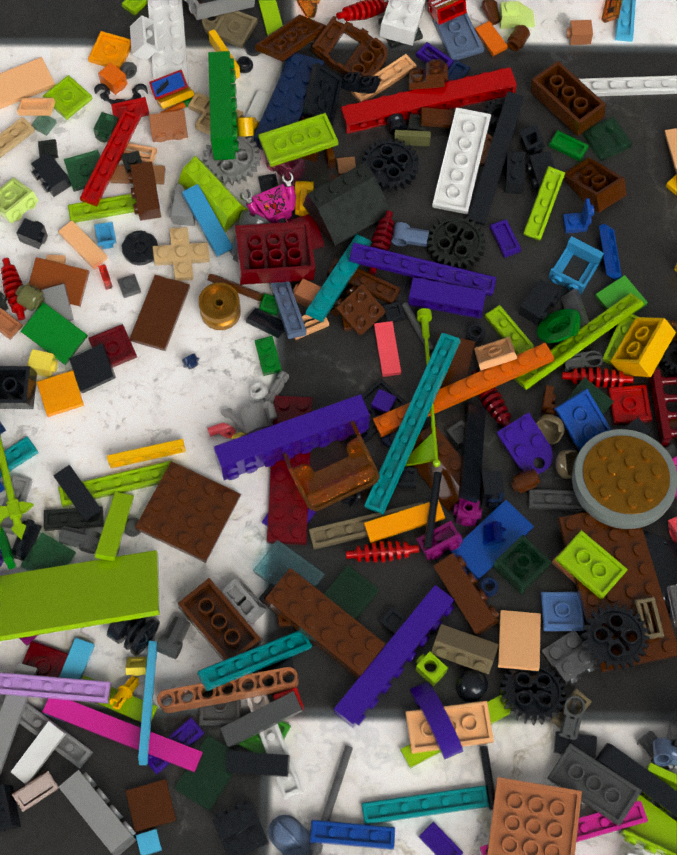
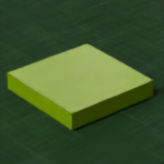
(68, 97)

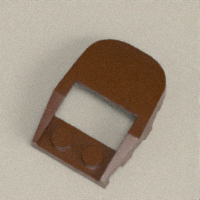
(368, 56)

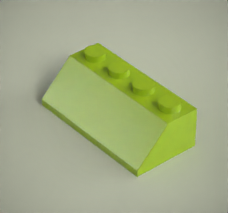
(220, 198)

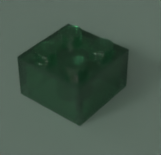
(522, 564)

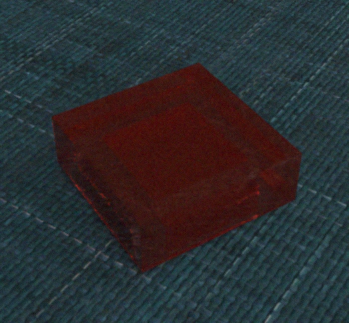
(105, 276)

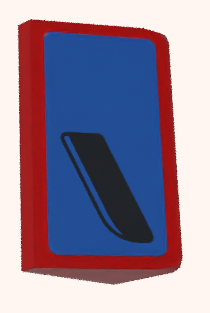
(168, 84)

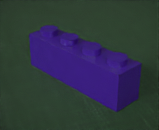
(447, 297)

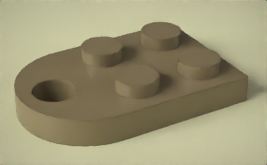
(232, 27)

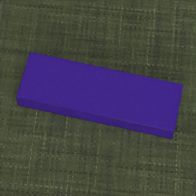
(186, 734)

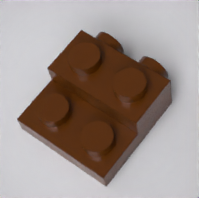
(431, 77)

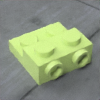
(16, 200)

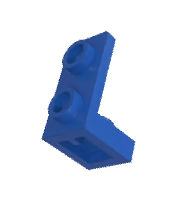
(579, 221)

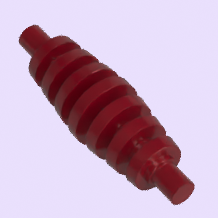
(383, 235)
(495, 405)

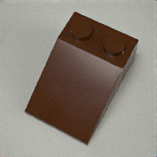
(597, 183)

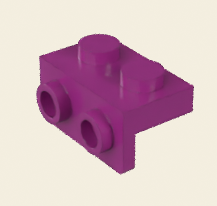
(444, 539)

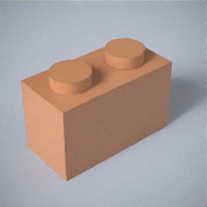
(168, 126)

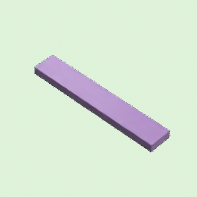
(55, 688)

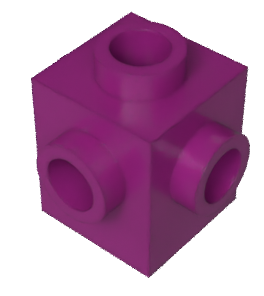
(465, 517)

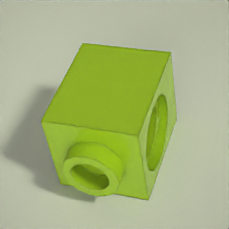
(431, 677)

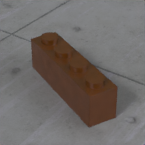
(466, 593)

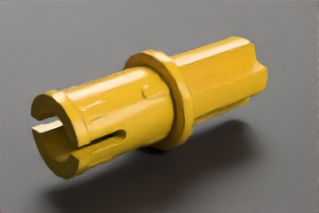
(124, 692)

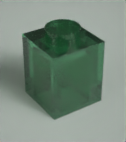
(105, 126)

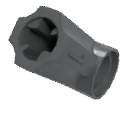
(172, 642)

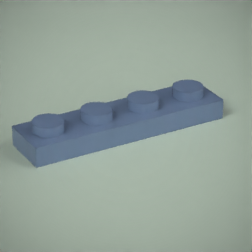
(288, 309)

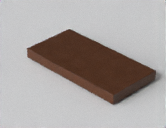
(290, 38)
(160, 313)

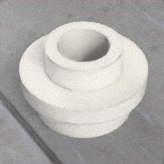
(258, 390)

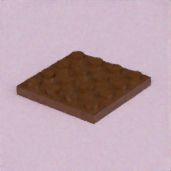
(188, 512)

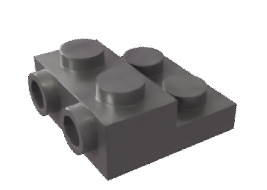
(569, 658)

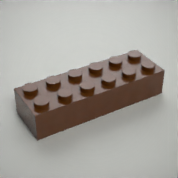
(324, 623)

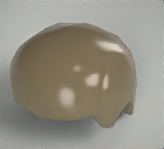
(551, 428)
(565, 462)

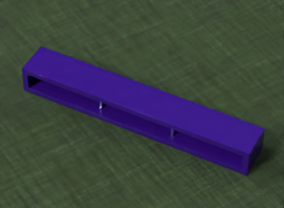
(393, 657)

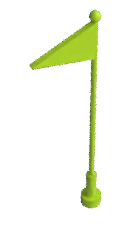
(427, 449)

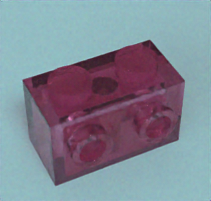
(295, 167)

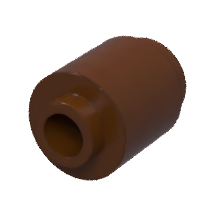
(518, 37)
(525, 481)

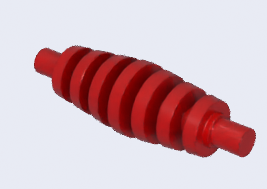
(362, 10)
(11, 283)
(598, 377)
(382, 552)

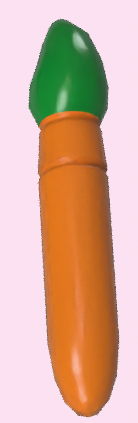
(178, 107)

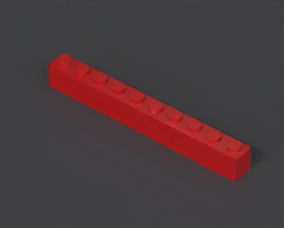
(455, 94)

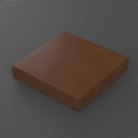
(150, 805)

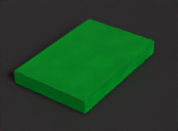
(54, 333)

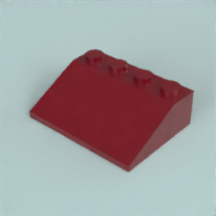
(274, 252)

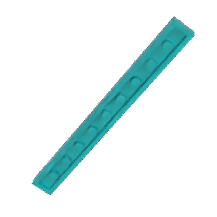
(412, 423)

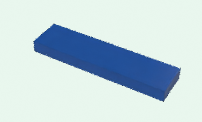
(352, 834)

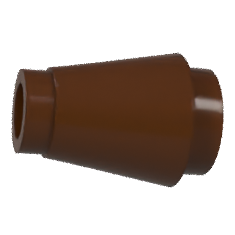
(490, 9)

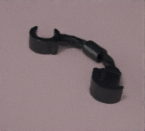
(105, 95)

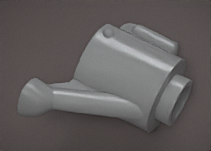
(251, 417)

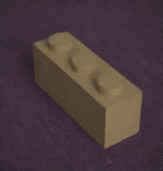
(464, 649)

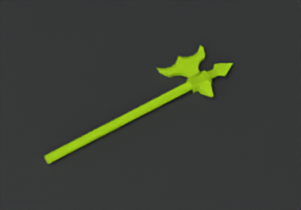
(14, 508)

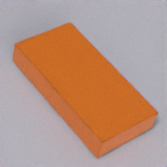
(491, 38)

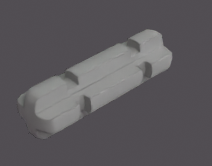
(276, 387)

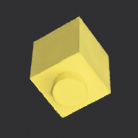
(43, 363)

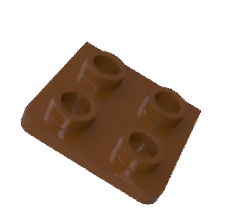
(358, 309)

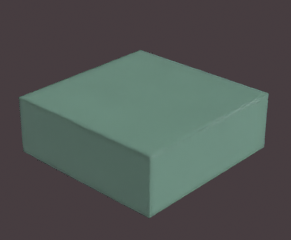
(44, 124)

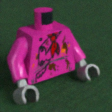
(274, 203)

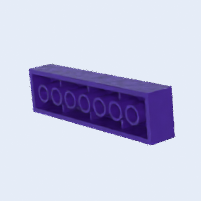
(291, 437)

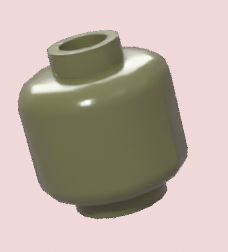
(30, 296)

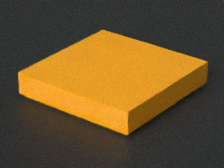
(110, 49)
(60, 393)

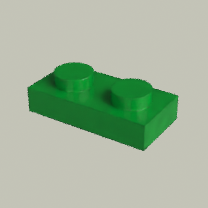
(268, 356)

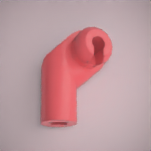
(222, 429)

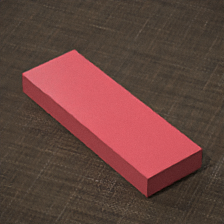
(387, 349)

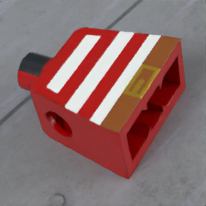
(446, 9)

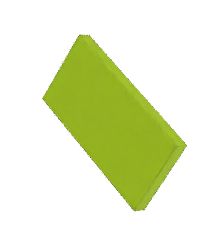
(298, 139)

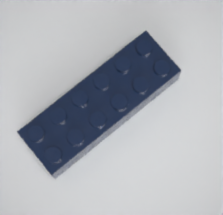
(288, 96)

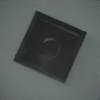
(92, 368)

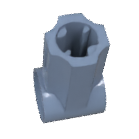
(404, 235)
(664, 752)

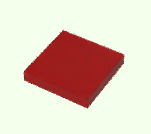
(629, 404)

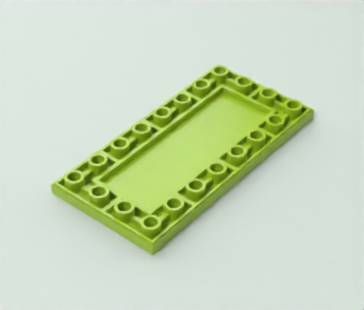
(79, 595)

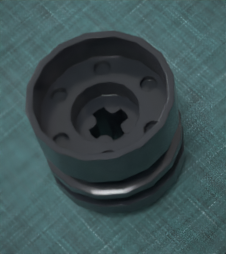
(134, 632)

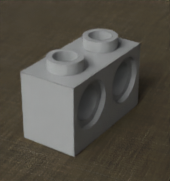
(244, 600)

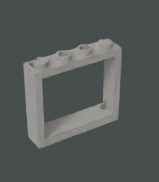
(217, 7)

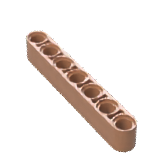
(238, 692)

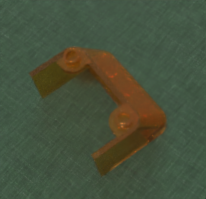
(338, 479)

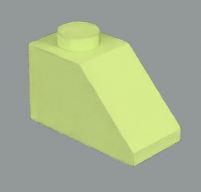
(514, 14)

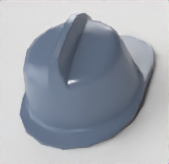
(289, 836)

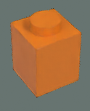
(113, 78)

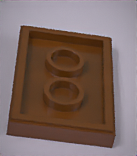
(460, 364)

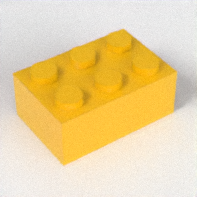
(643, 346)

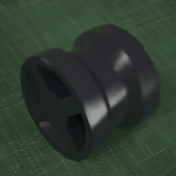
(396, 123)

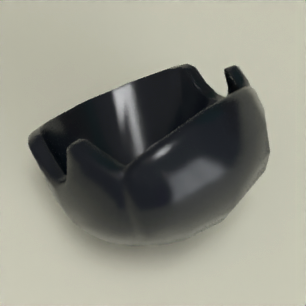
(471, 685)

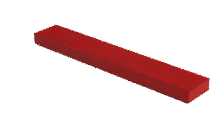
(110, 158)

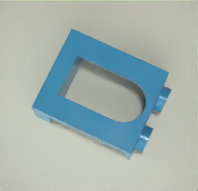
(583, 251)

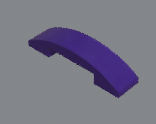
(437, 720)

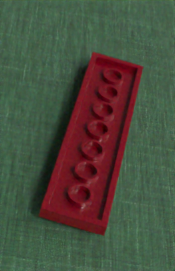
(286, 505)

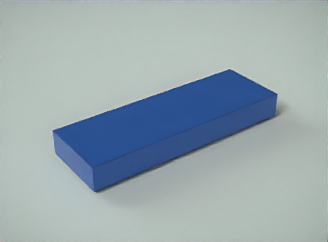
(610, 251)

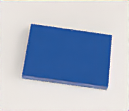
(582, 418)

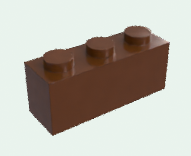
(144, 191)

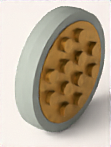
(624, 479)

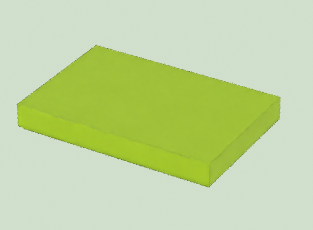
(591, 564)

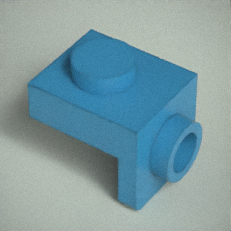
(105, 235)

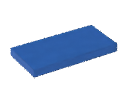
(482, 557)

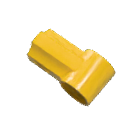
(247, 126)
(302, 188)

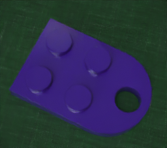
(525, 443)

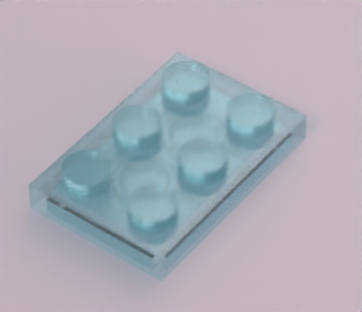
(280, 560)

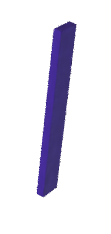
(418, 268)

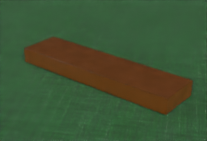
(377, 287)

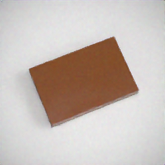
(51, 273)

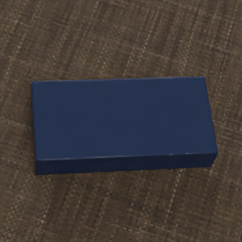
(457, 71)

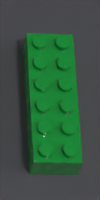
(223, 105)

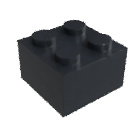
(17, 387)

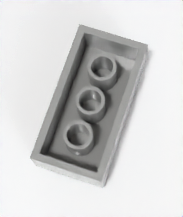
(97, 813)

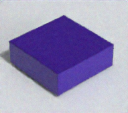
(383, 401)

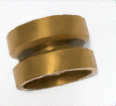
(219, 306)

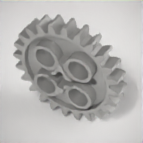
(239, 169)

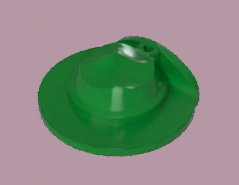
(559, 326)

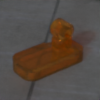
(308, 7)

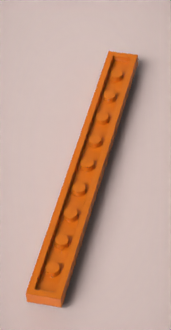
(471, 386)

